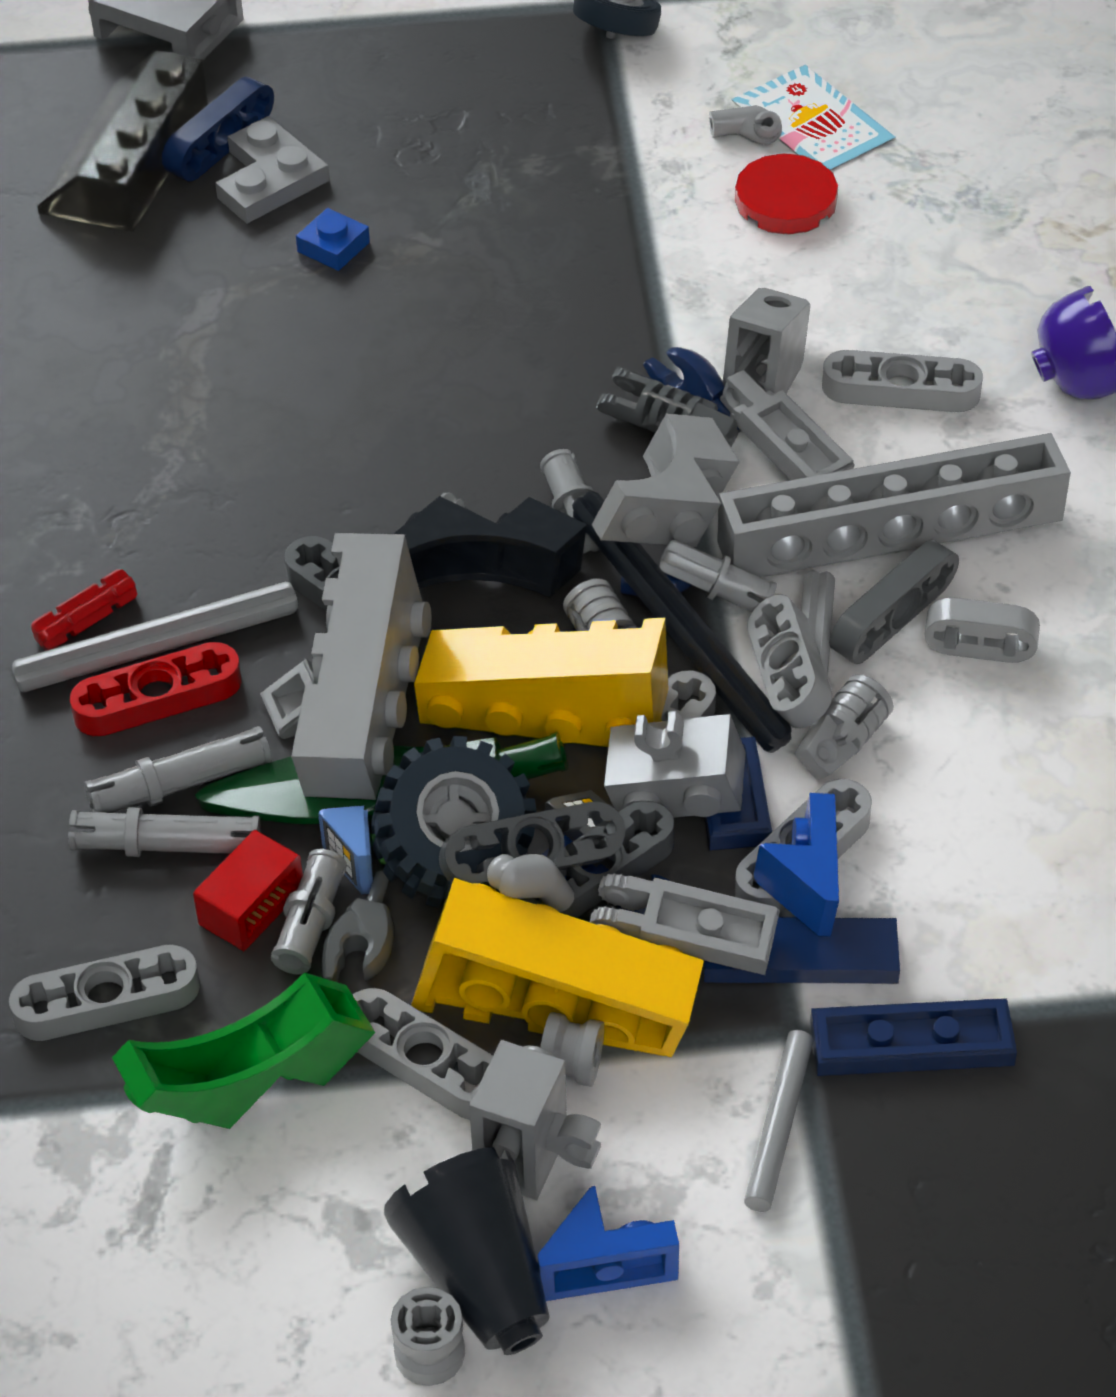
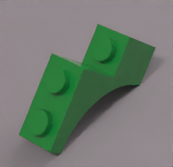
(222, 1073)

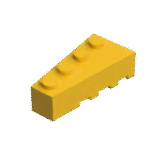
(535, 961)

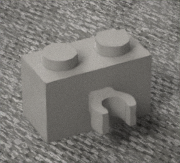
(679, 763)
(524, 1112)

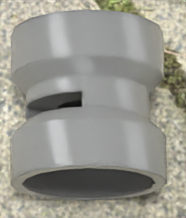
(423, 1352)

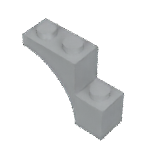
(687, 471)

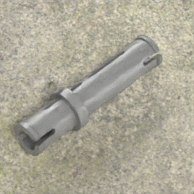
(164, 776)
(160, 832)

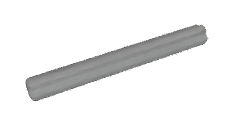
(154, 636)

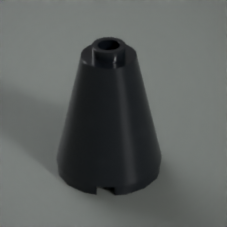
(476, 1245)

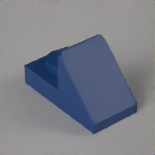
(805, 873)
(589, 1260)

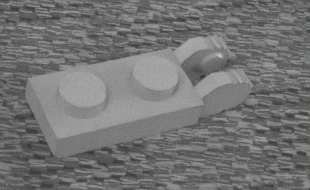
(690, 919)

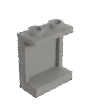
(190, 25)

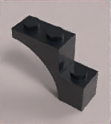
(524, 548)

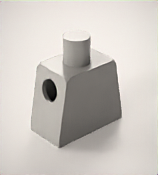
(768, 331)

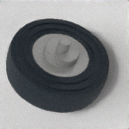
(620, 16)

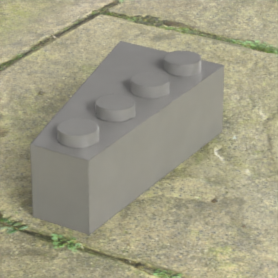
(360, 668)

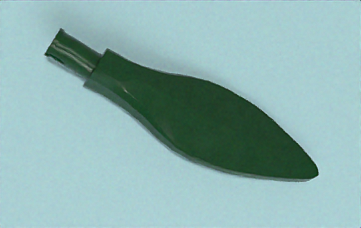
(277, 796)

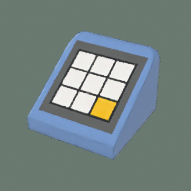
(348, 834)

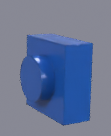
(332, 239)

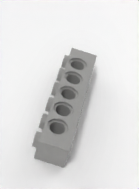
(893, 506)

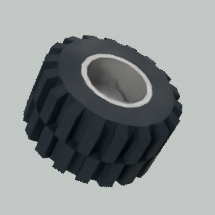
(435, 797)

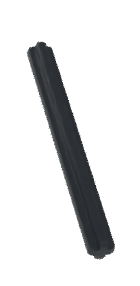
(689, 632)

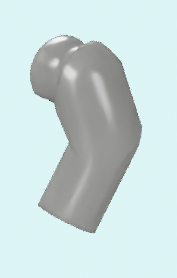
(749, 121)
(531, 878)

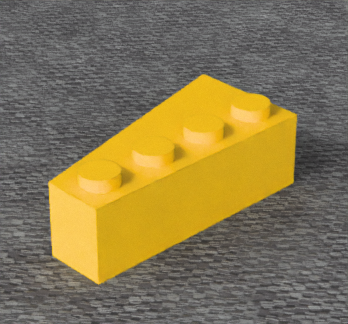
(544, 680)

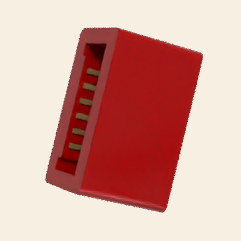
(247, 890)

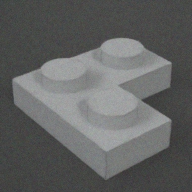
(274, 173)

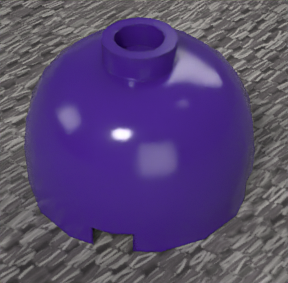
(1077, 346)

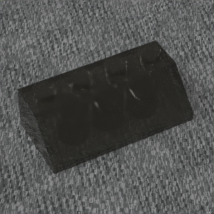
(120, 153)

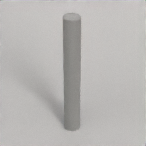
(778, 1121)

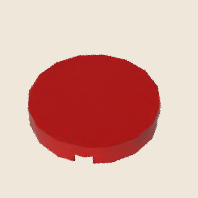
(786, 193)

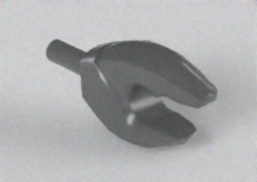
(365, 928)

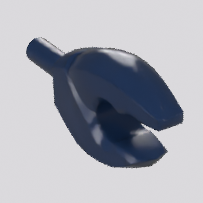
(698, 374)

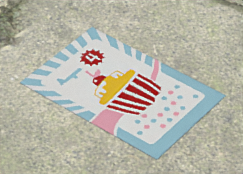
(817, 118)

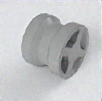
(576, 1044)

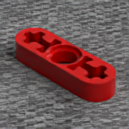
(142, 709)

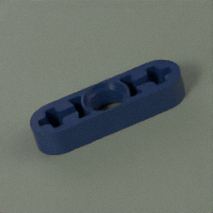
(199, 145)

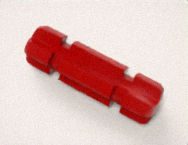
(84, 609)

